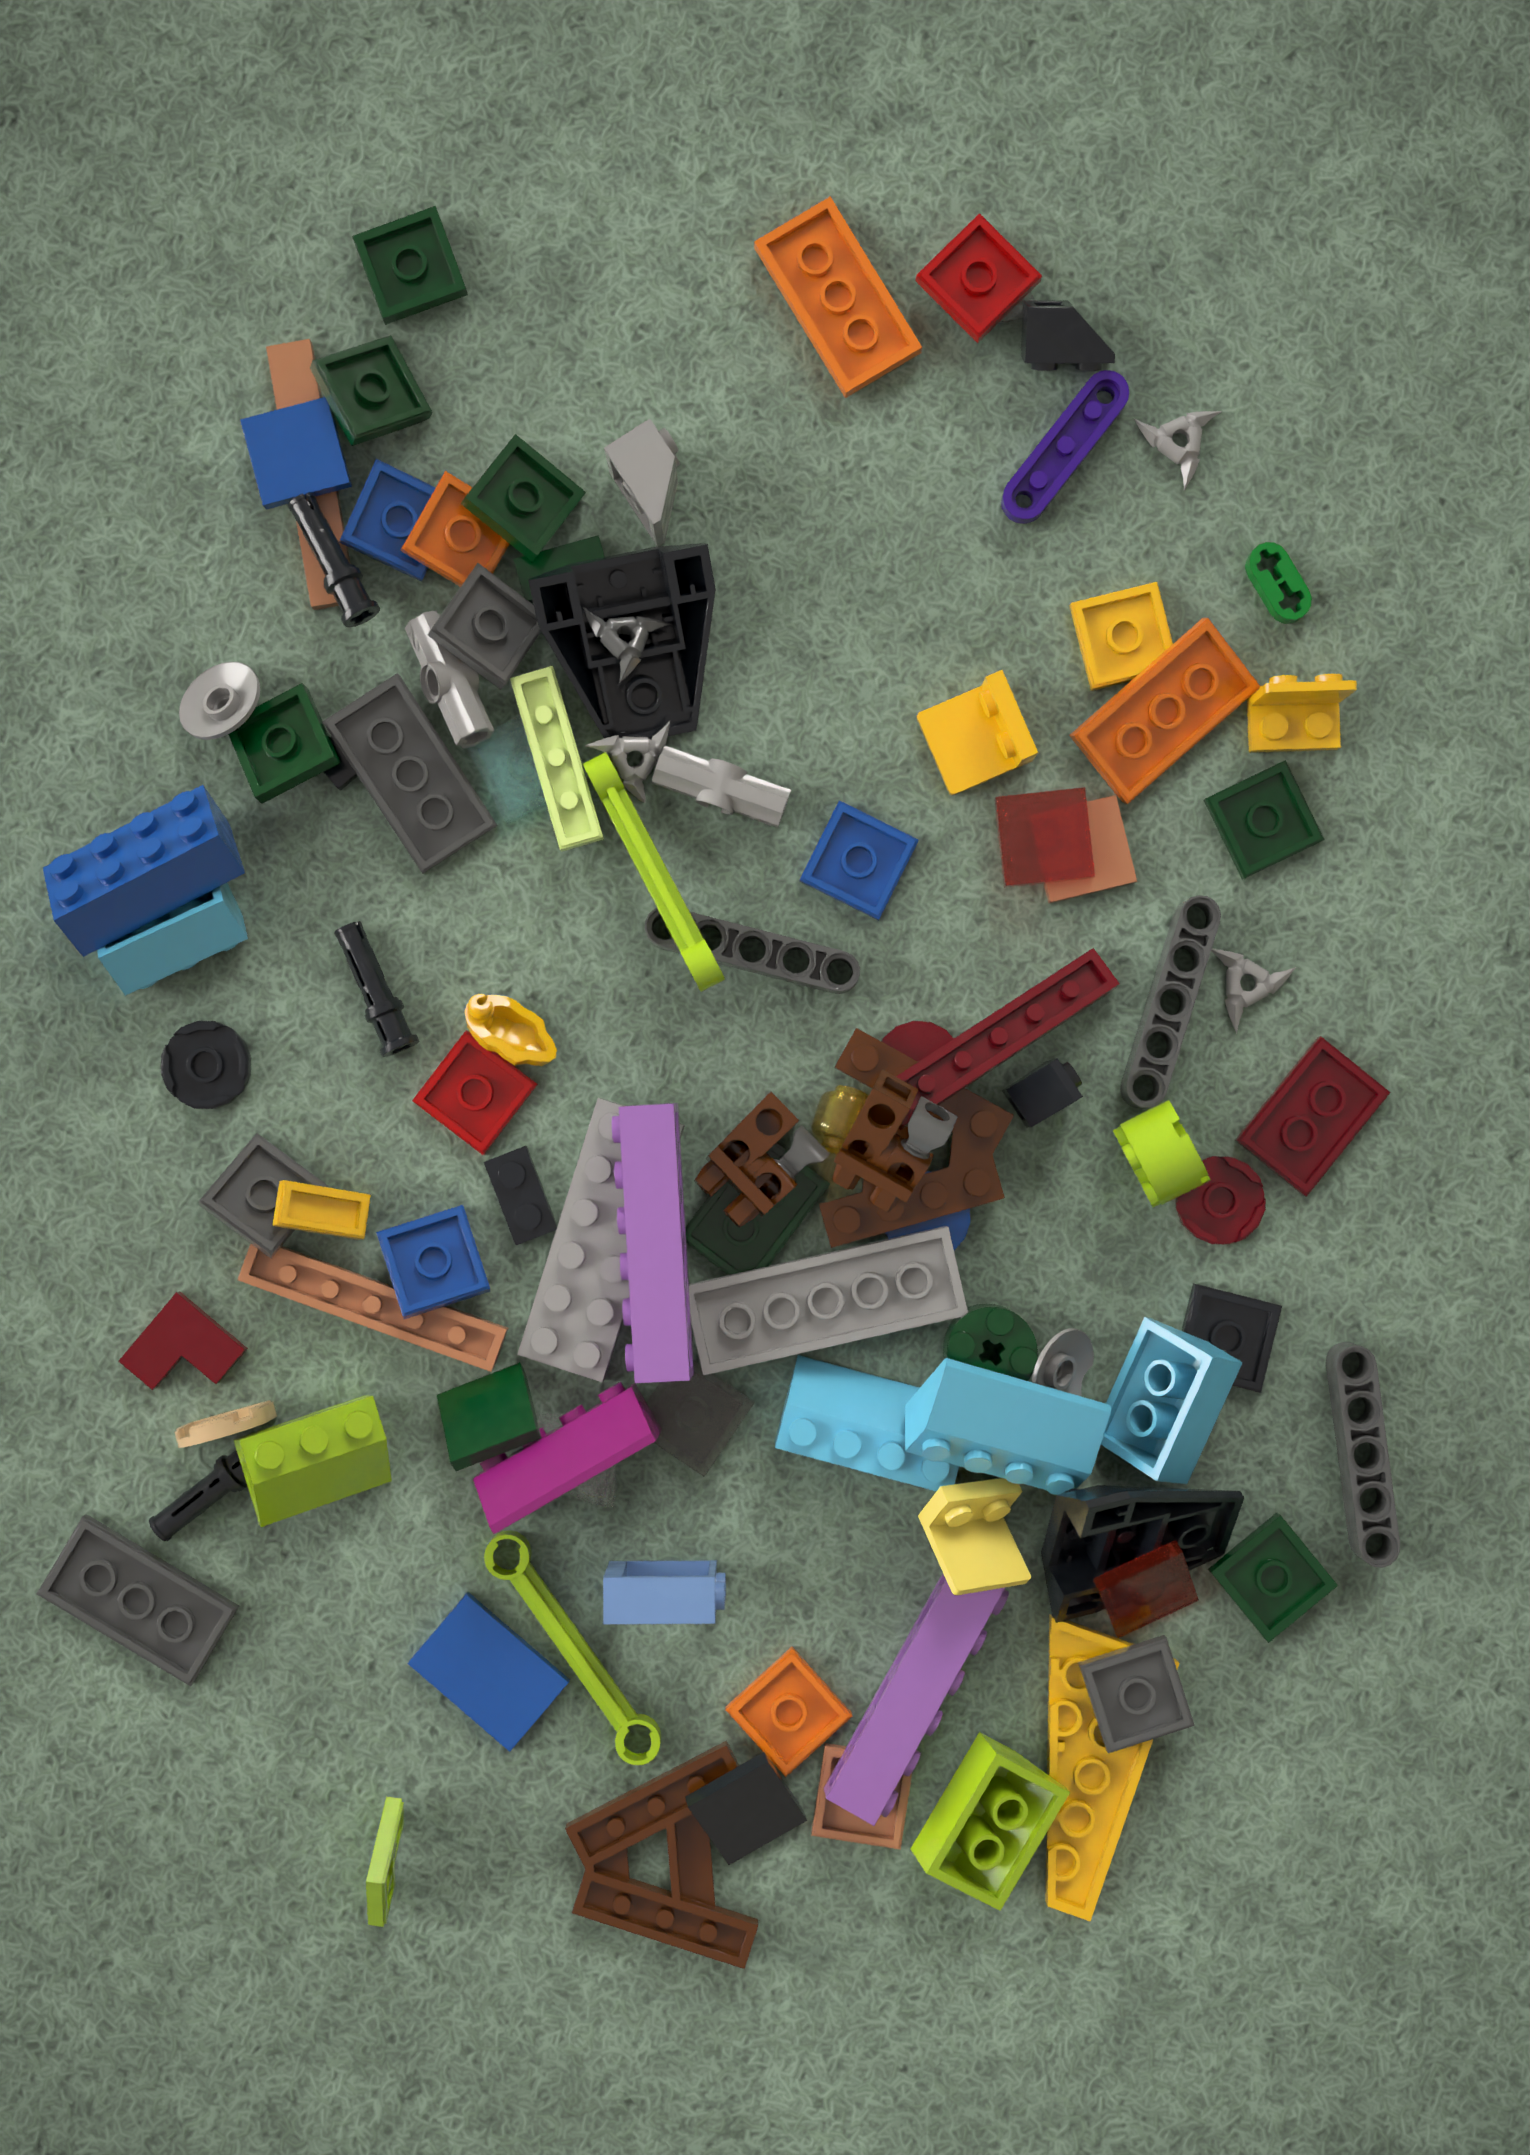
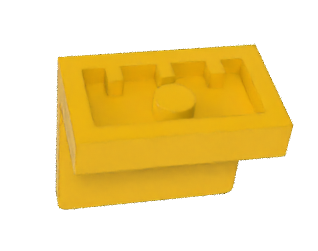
(1297, 714)
(977, 735)

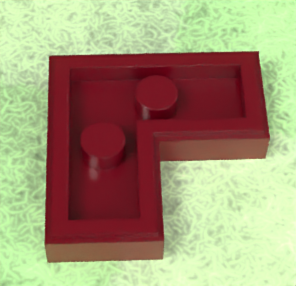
(180, 1332)

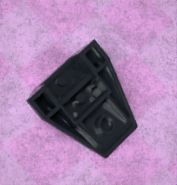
(652, 583)
(1113, 1525)

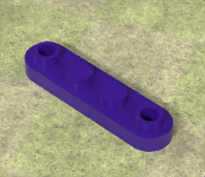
(1065, 446)

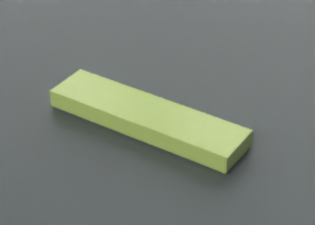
(556, 758)

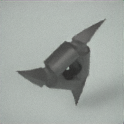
(636, 628)

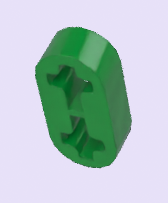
(1287, 577)

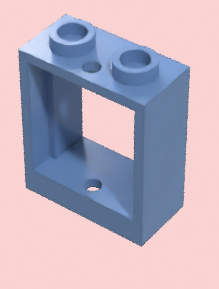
(663, 1592)

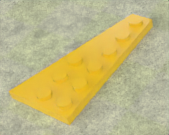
(1099, 1782)

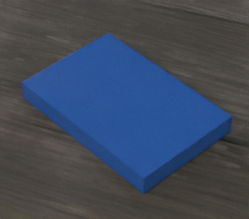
(488, 1671)

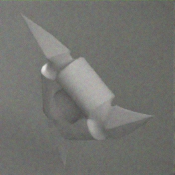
(1191, 428)
(622, 746)
(1236, 995)

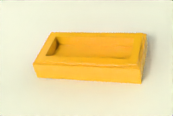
(321, 1210)

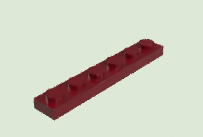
(1009, 1030)

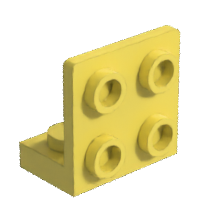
(972, 1536)

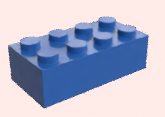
(142, 870)

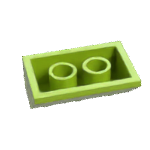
(314, 1459)
(989, 1822)

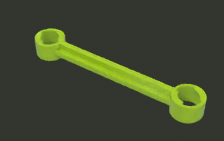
(653, 872)
(574, 1648)

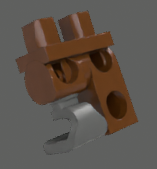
(881, 1155)
(749, 1168)

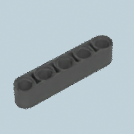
(776, 948)
(1185, 986)
(1376, 1470)

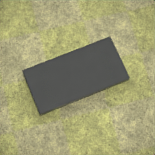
(410, 773)
(138, 1600)

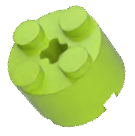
(1161, 1154)

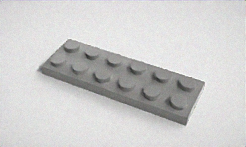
(581, 1287)
(826, 1300)

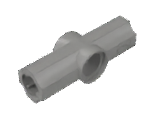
(449, 684)
(721, 785)

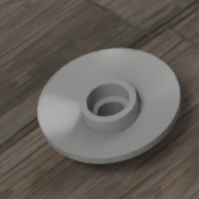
(219, 700)
(1065, 1361)

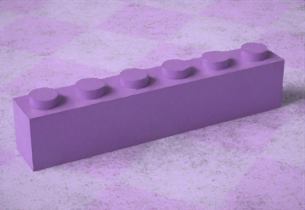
(655, 1243)
(910, 1700)

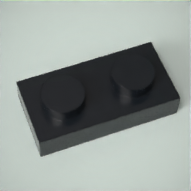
(521, 1195)

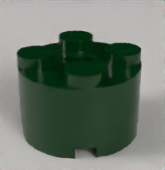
(998, 1324)

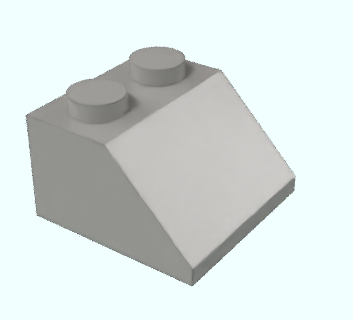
(646, 473)

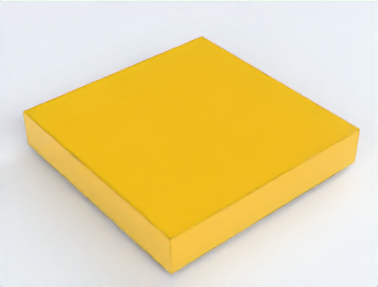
(1120, 633)

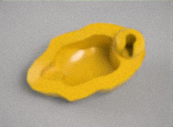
(518, 1039)

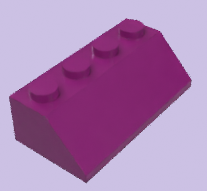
(565, 1456)

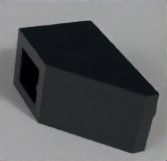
(1059, 334)
(1044, 1091)

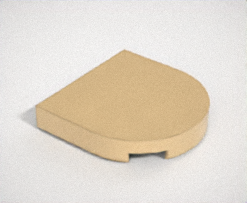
(224, 1424)

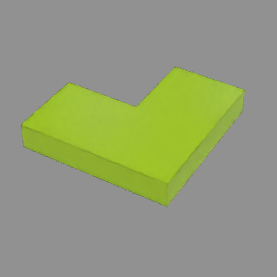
(381, 1872)

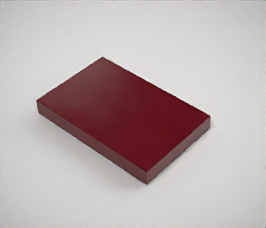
(1312, 1116)

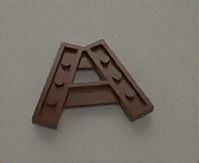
(963, 1185)
(676, 1917)

